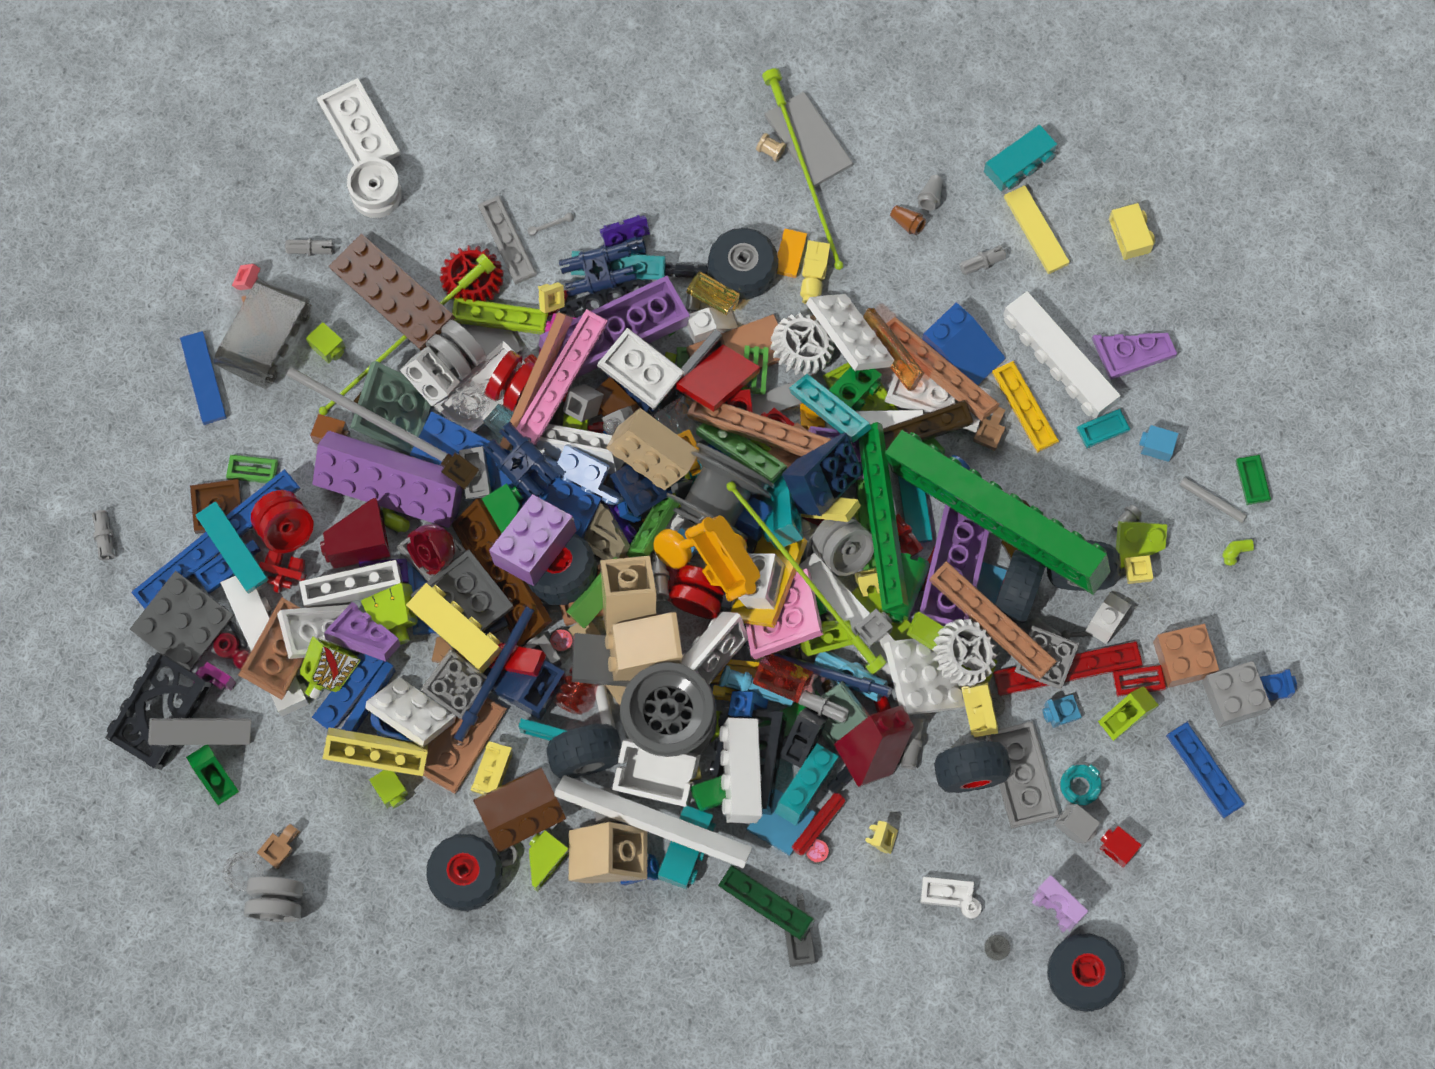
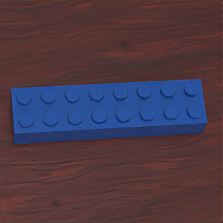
(564, 495)

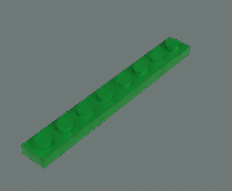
(882, 519)

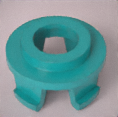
(1091, 774)

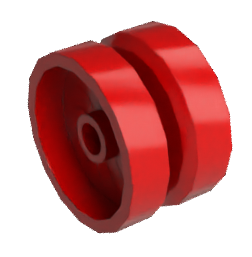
(509, 380)
(282, 521)
(696, 593)

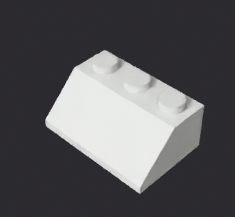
(716, 645)

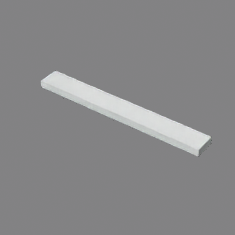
(653, 821)

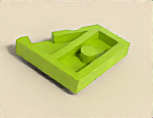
(1140, 539)

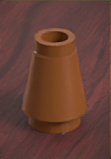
(909, 220)

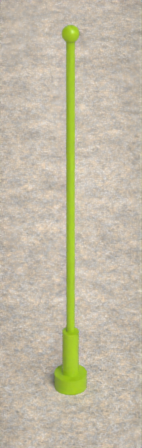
(772, 78)
(484, 264)
(874, 662)

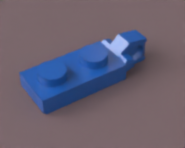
(218, 570)

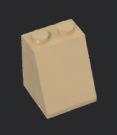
(627, 590)
(642, 644)
(607, 853)

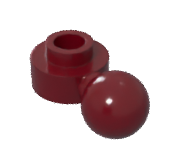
(232, 650)

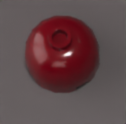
(431, 548)

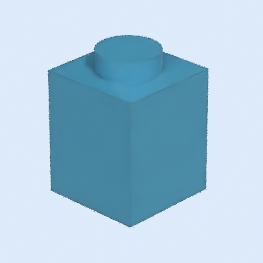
(1158, 443)

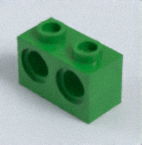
(850, 384)

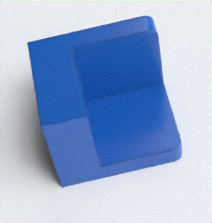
(746, 522)

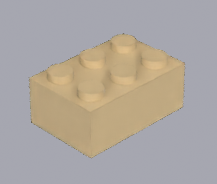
(652, 449)

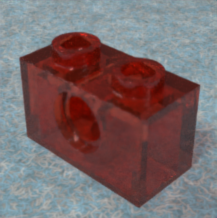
(782, 677)

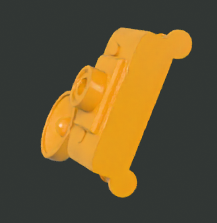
(721, 550)

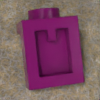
(218, 677)

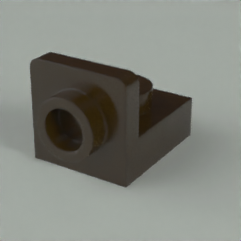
(458, 469)

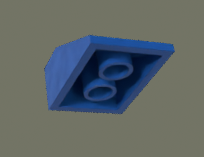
(964, 344)

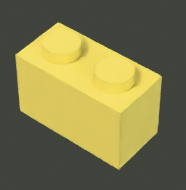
(1131, 231)

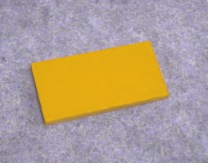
(769, 617)

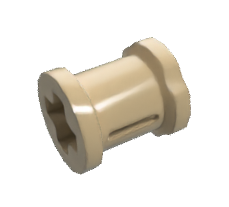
(771, 147)

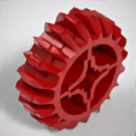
(465, 258)

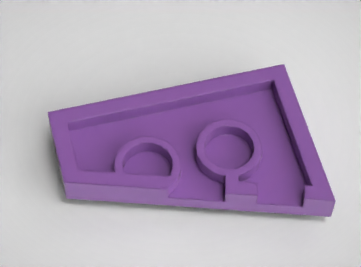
(1132, 353)
(362, 634)

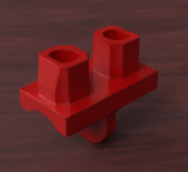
(907, 540)
(294, 571)

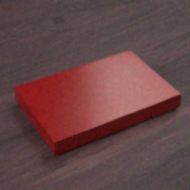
(718, 377)

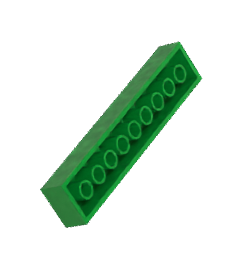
(998, 512)

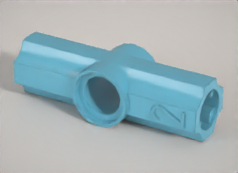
(835, 662)

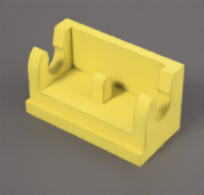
(980, 709)
(492, 768)

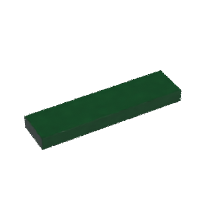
(766, 902)

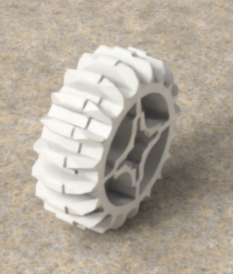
(790, 335)
(955, 651)

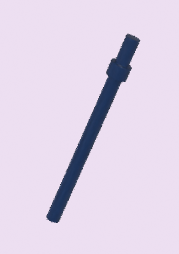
(865, 684)
(470, 717)

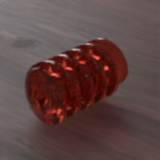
(573, 695)

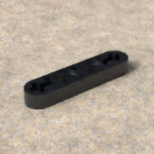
(600, 297)

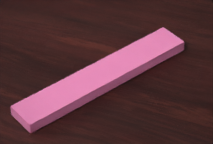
(561, 376)

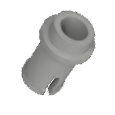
(1131, 514)

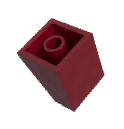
(357, 537)
(875, 745)

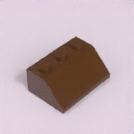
(519, 809)

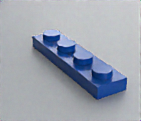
(339, 703)

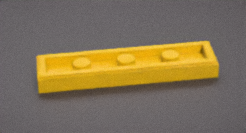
(1025, 406)

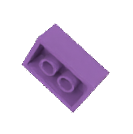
(533, 540)

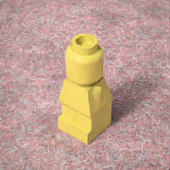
(814, 269)

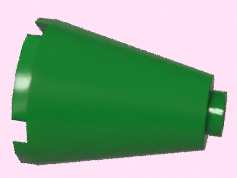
(915, 575)

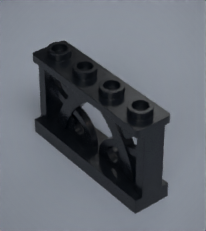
(191, 697)
(774, 737)

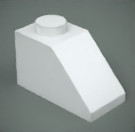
(705, 321)
(1108, 618)

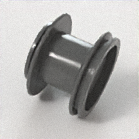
(709, 492)
(670, 681)

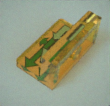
(713, 293)

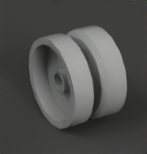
(457, 349)
(843, 545)
(273, 899)

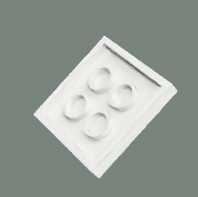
(918, 681)

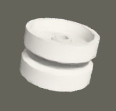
(374, 187)

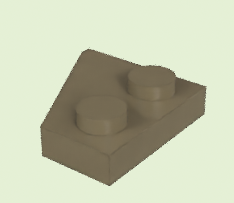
(606, 535)

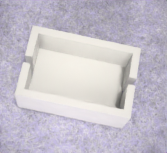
(656, 776)

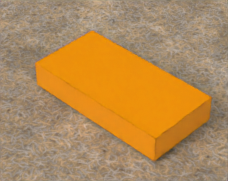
(790, 252)

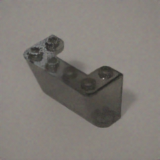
(262, 333)

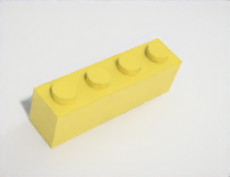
(454, 627)
(375, 751)

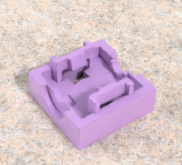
(1056, 897)

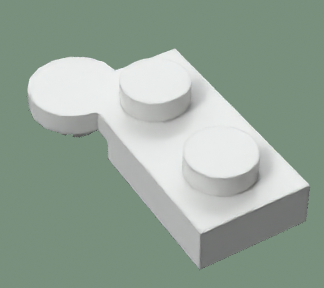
(950, 893)

